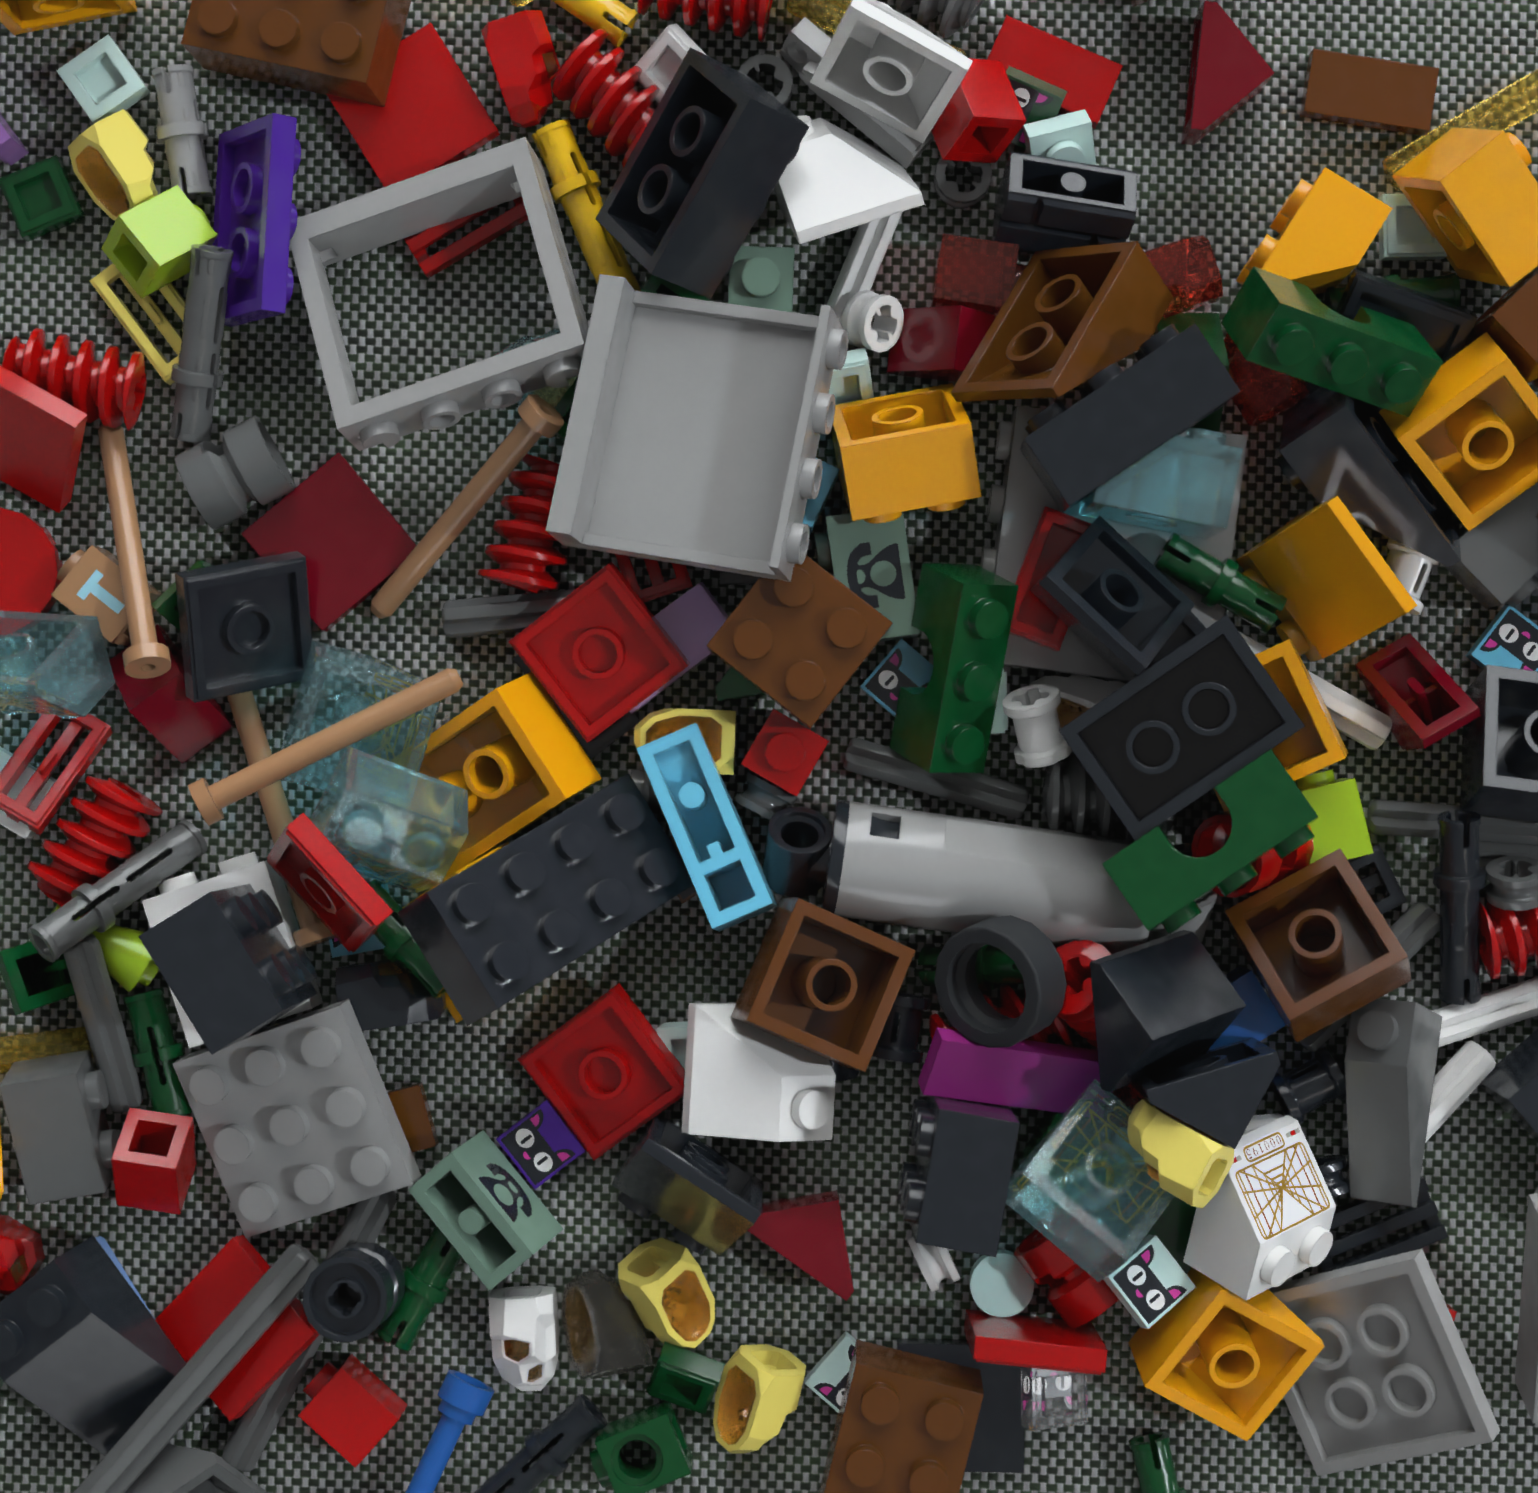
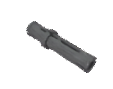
(203, 326)
(61, 932)

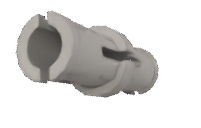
(182, 130)

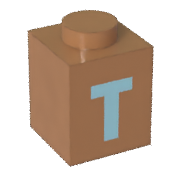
(94, 588)

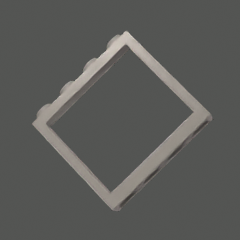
(407, 210)

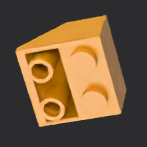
(1320, 233)

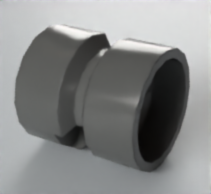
(234, 472)

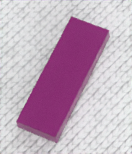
(1016, 1076)

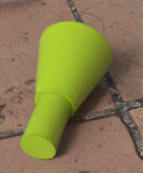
(125, 956)

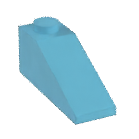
(706, 828)

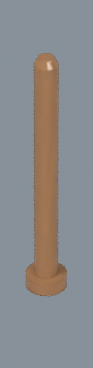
(537, 420)
(146, 656)
(214, 797)
(275, 807)

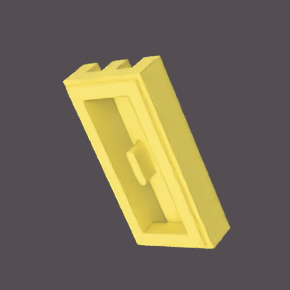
(102, 285)

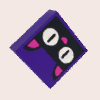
(540, 1144)

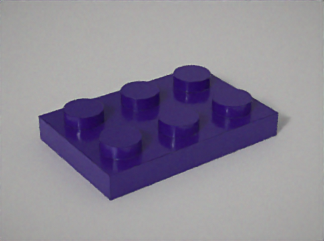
(257, 214)

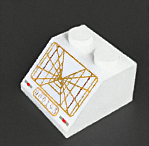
(1267, 1214)

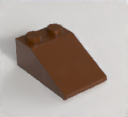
(1066, 322)

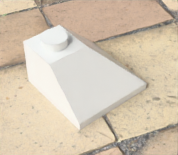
(890, 68)
(841, 183)
(752, 1082)

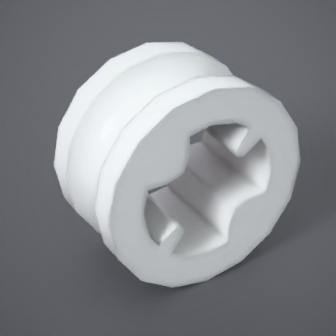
(886, 325)
(934, 1263)

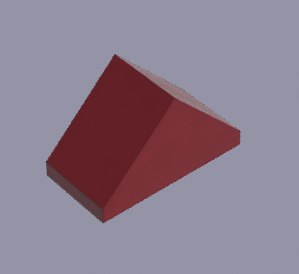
(1221, 74)
(937, 342)
(1415, 693)
(165, 710)
(809, 1235)

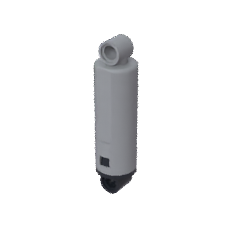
(955, 873)

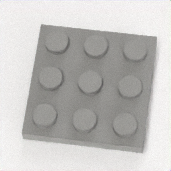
(297, 1119)
(1390, 1367)

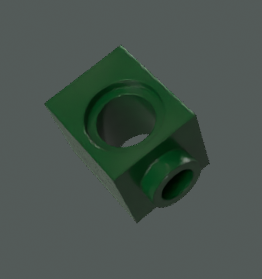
(660, 1429)

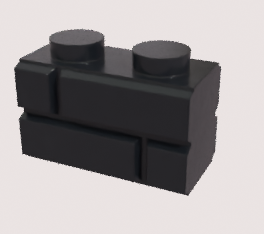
(1062, 203)

